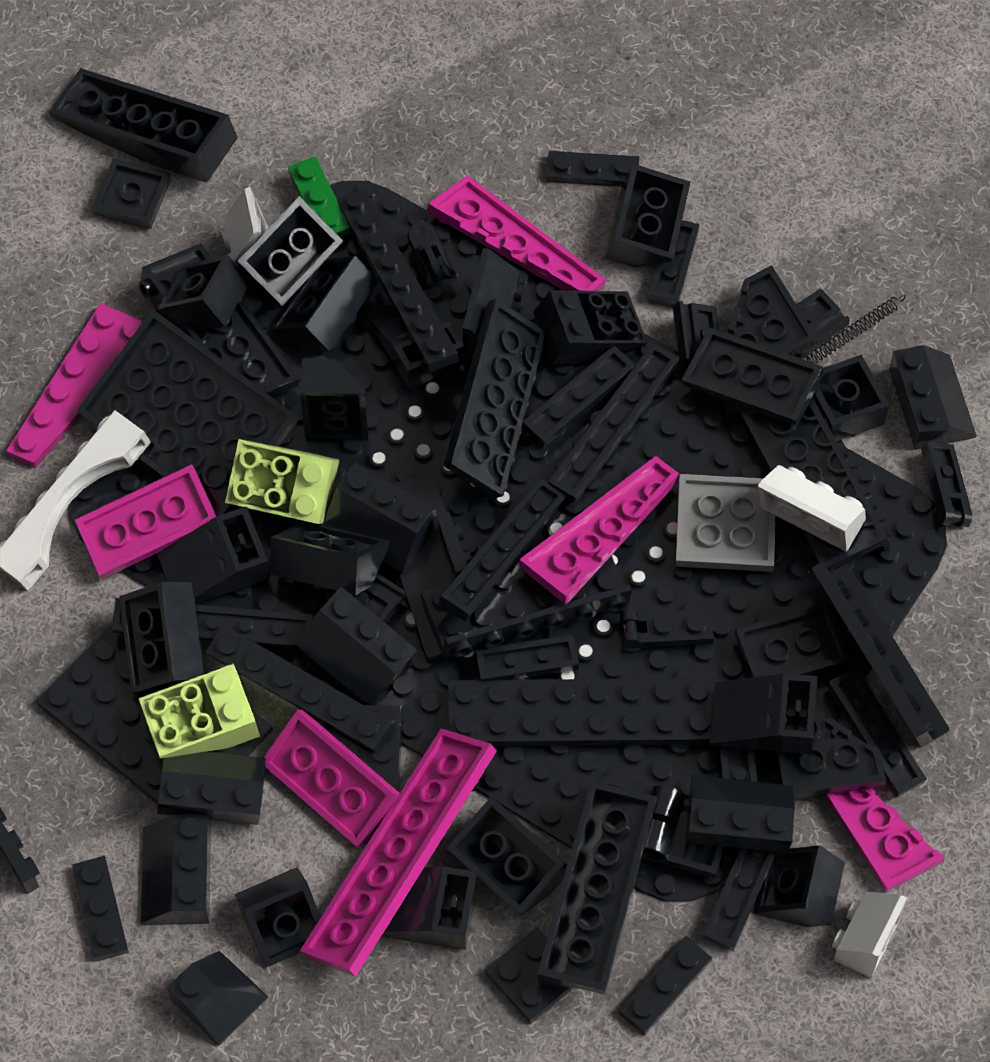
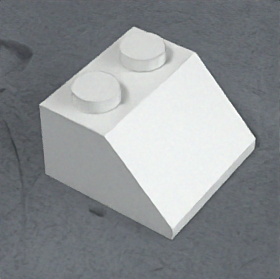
(243, 224)
(868, 932)

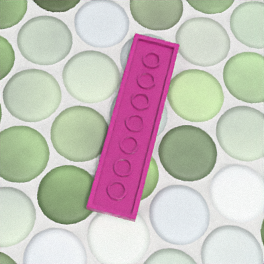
(398, 852)

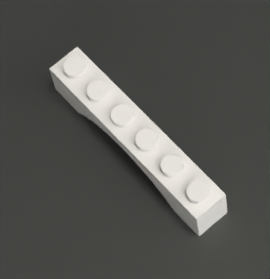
(111, 448)

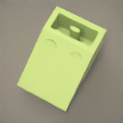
(282, 481)
(200, 714)

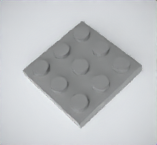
(723, 524)

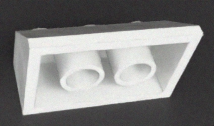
(811, 506)

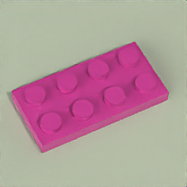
(145, 521)
(330, 778)

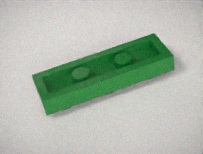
(318, 195)

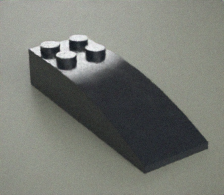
(147, 124)

